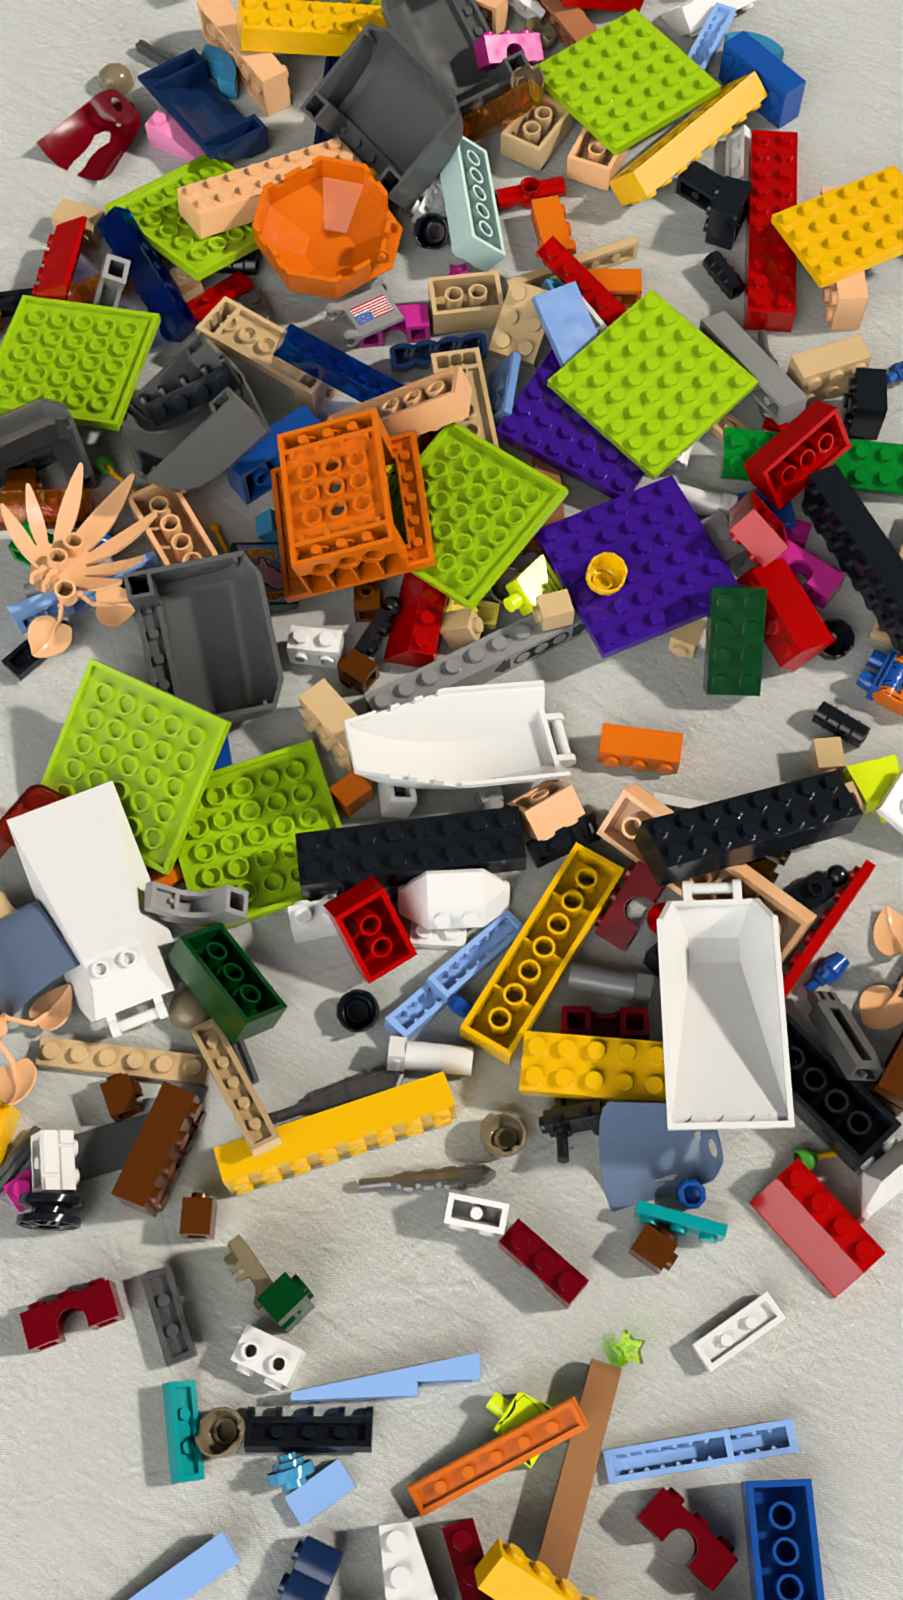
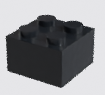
(727, 212)
(865, 403)

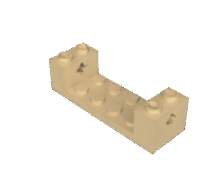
(254, 341)
(480, 414)

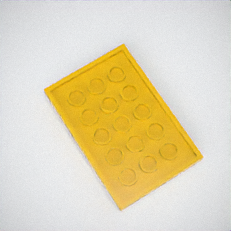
(847, 227)

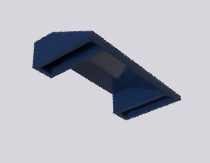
(203, 110)

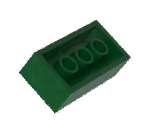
(734, 639)
(226, 982)

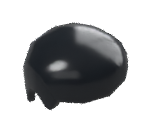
(431, 231)
(844, 639)
(358, 1010)

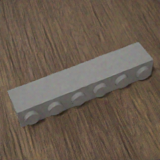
(775, 389)

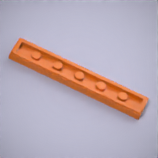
(497, 1456)

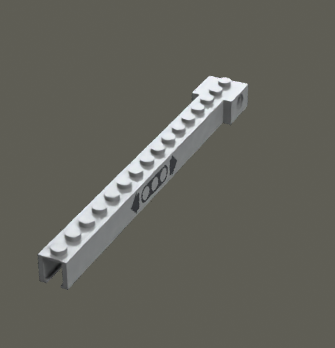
(514, 643)

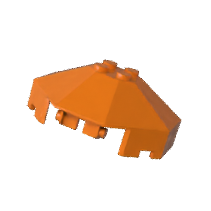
(327, 227)

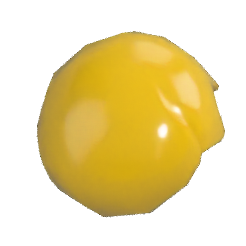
(606, 573)

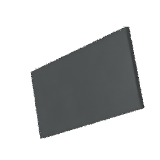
(106, 1147)

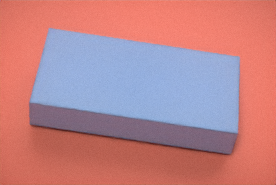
(320, 1492)

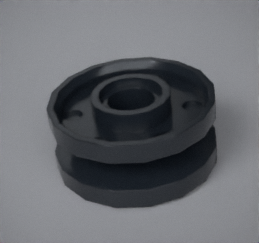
(49, 1211)

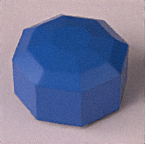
(460, 1005)
(690, 1193)

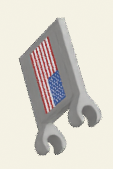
(367, 313)

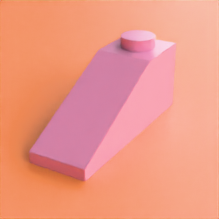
(168, 136)

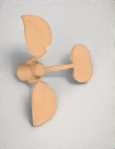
(52, 637)
(878, 1005)
(50, 1013)

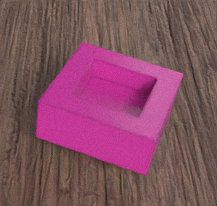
(800, 533)
(19, 1185)

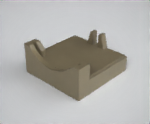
(244, 1258)

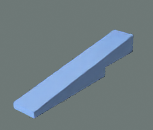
(711, 37)
(47, 603)
(453, 977)
(395, 1383)
(700, 1451)
(193, 1572)

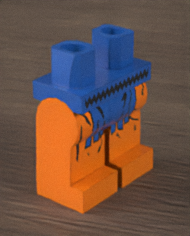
(887, 685)

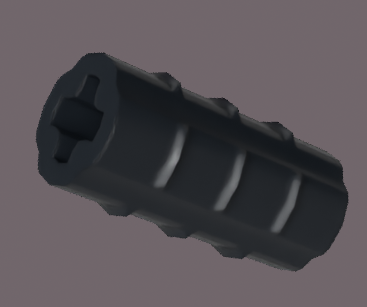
(247, 265)
(724, 275)
(841, 724)

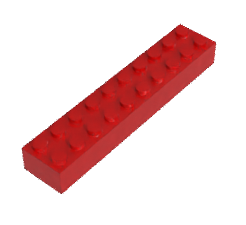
(768, 258)

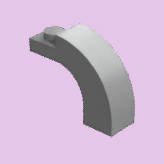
(111, 281)
(188, 907)

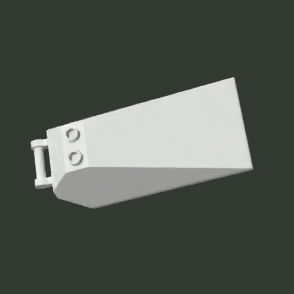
(93, 891)
(723, 1012)

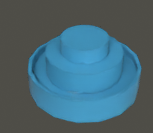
(290, 1471)

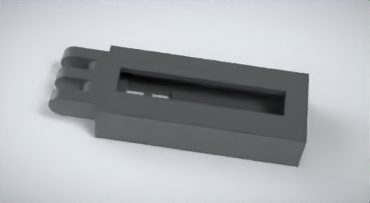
(844, 1037)

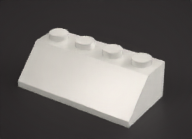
(692, 14)

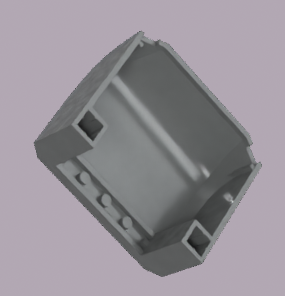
(444, 38)
(389, 112)
(40, 436)
(201, 442)
(209, 634)

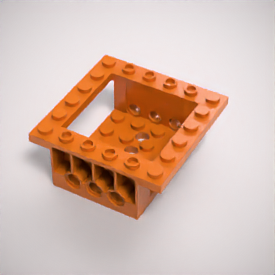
(361, 543)

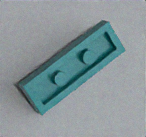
(680, 1222)
(181, 1429)

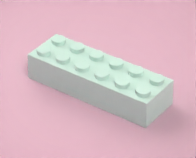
(472, 207)

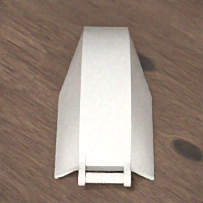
(462, 739)

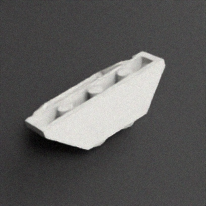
(454, 898)
(879, 1180)

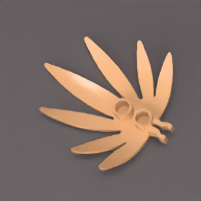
(71, 550)

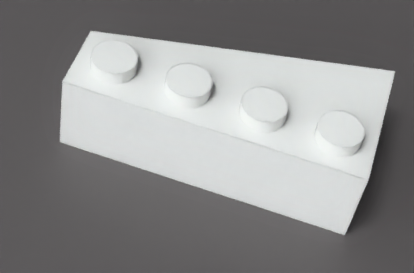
(405, 1564)

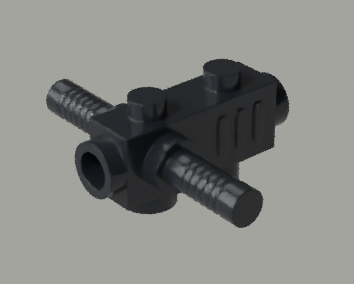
(566, 1120)

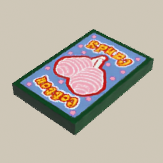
(267, 559)

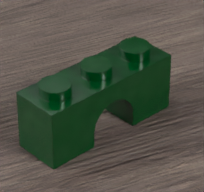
(287, 1301)

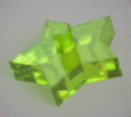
(629, 1349)

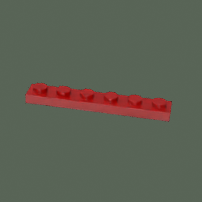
(569, 269)
(828, 921)

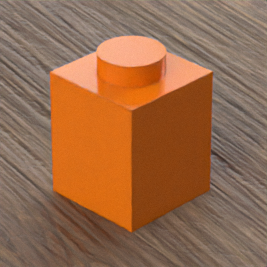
(352, 793)

